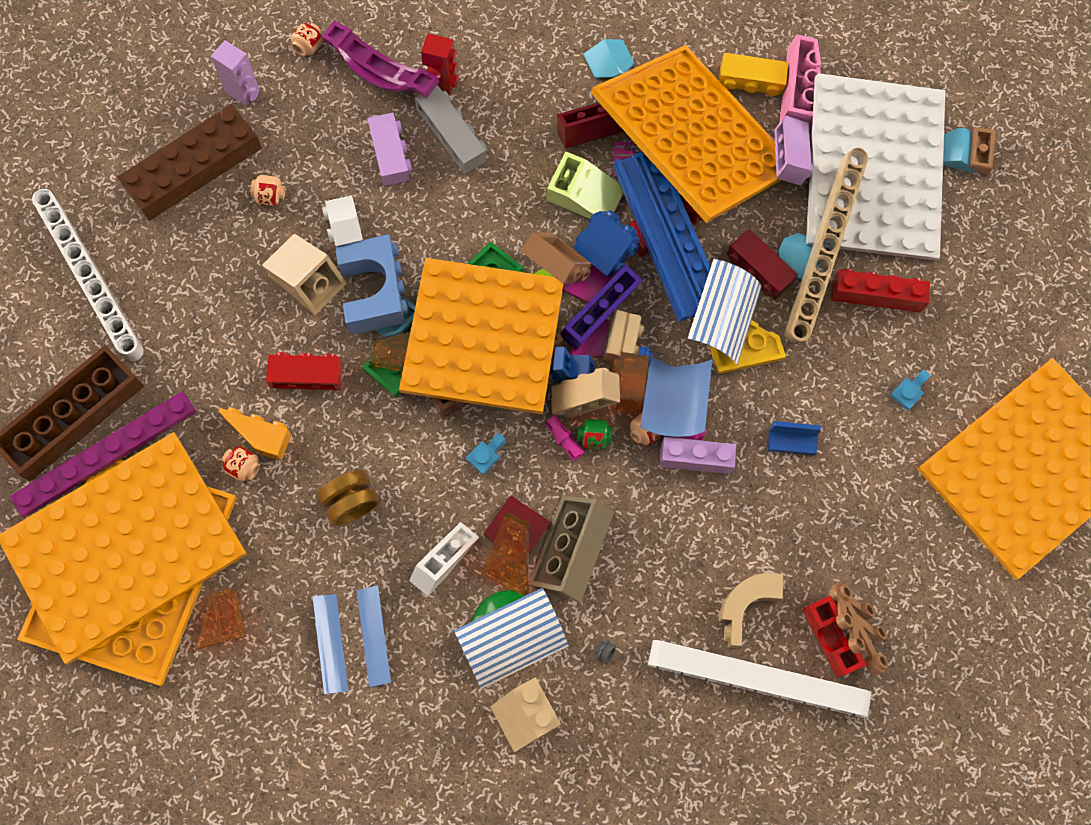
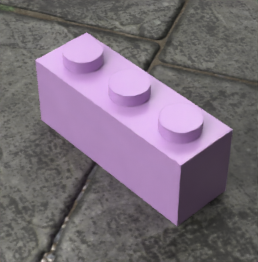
(235, 73)
(389, 149)
(793, 150)
(697, 455)

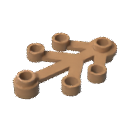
(859, 627)

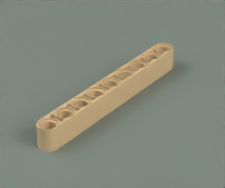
(834, 238)

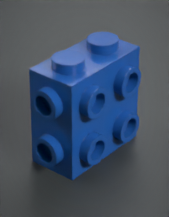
(607, 242)

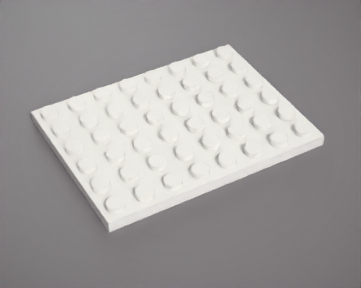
(902, 182)

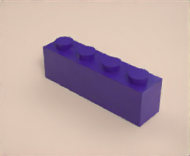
(600, 307)

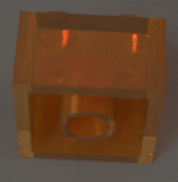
(632, 381)

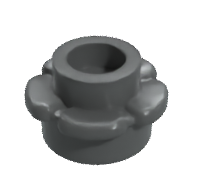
(605, 651)

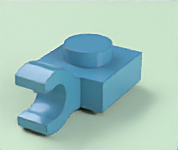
(909, 392)
(484, 455)

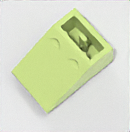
(583, 187)

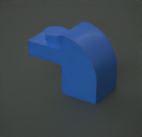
(570, 366)

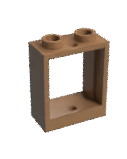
(557, 257)

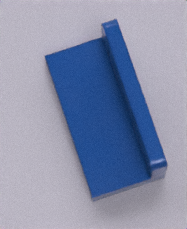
(793, 438)

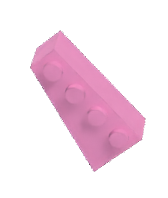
(803, 66)

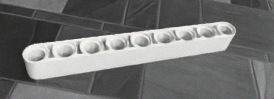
(91, 283)
(760, 678)

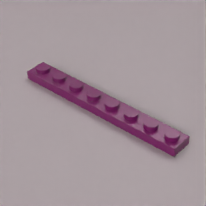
(102, 454)

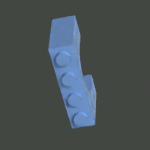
(386, 306)

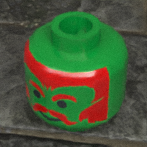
(595, 434)

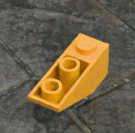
(264, 437)

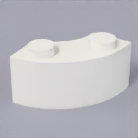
(343, 221)

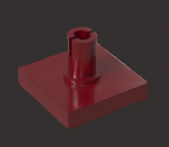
(513, 506)

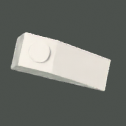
(442, 559)

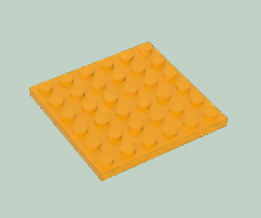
(482, 336)

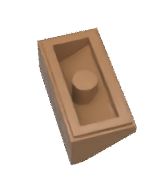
(982, 150)

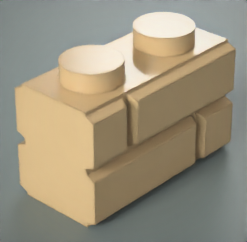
(622, 335)

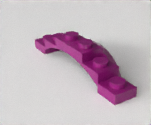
(376, 67)

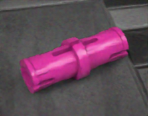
(564, 438)

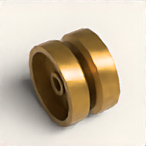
(348, 498)

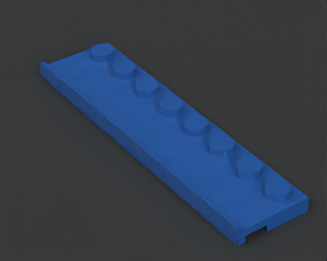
(666, 232)

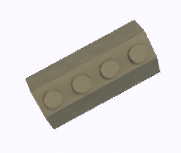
(571, 547)

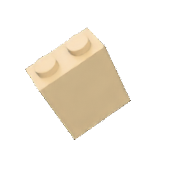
(305, 273)
(525, 714)

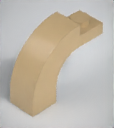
(755, 588)

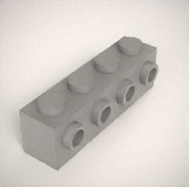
(452, 130)

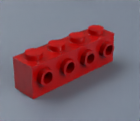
(880, 290)

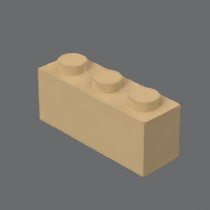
(585, 393)

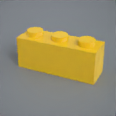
(753, 74)

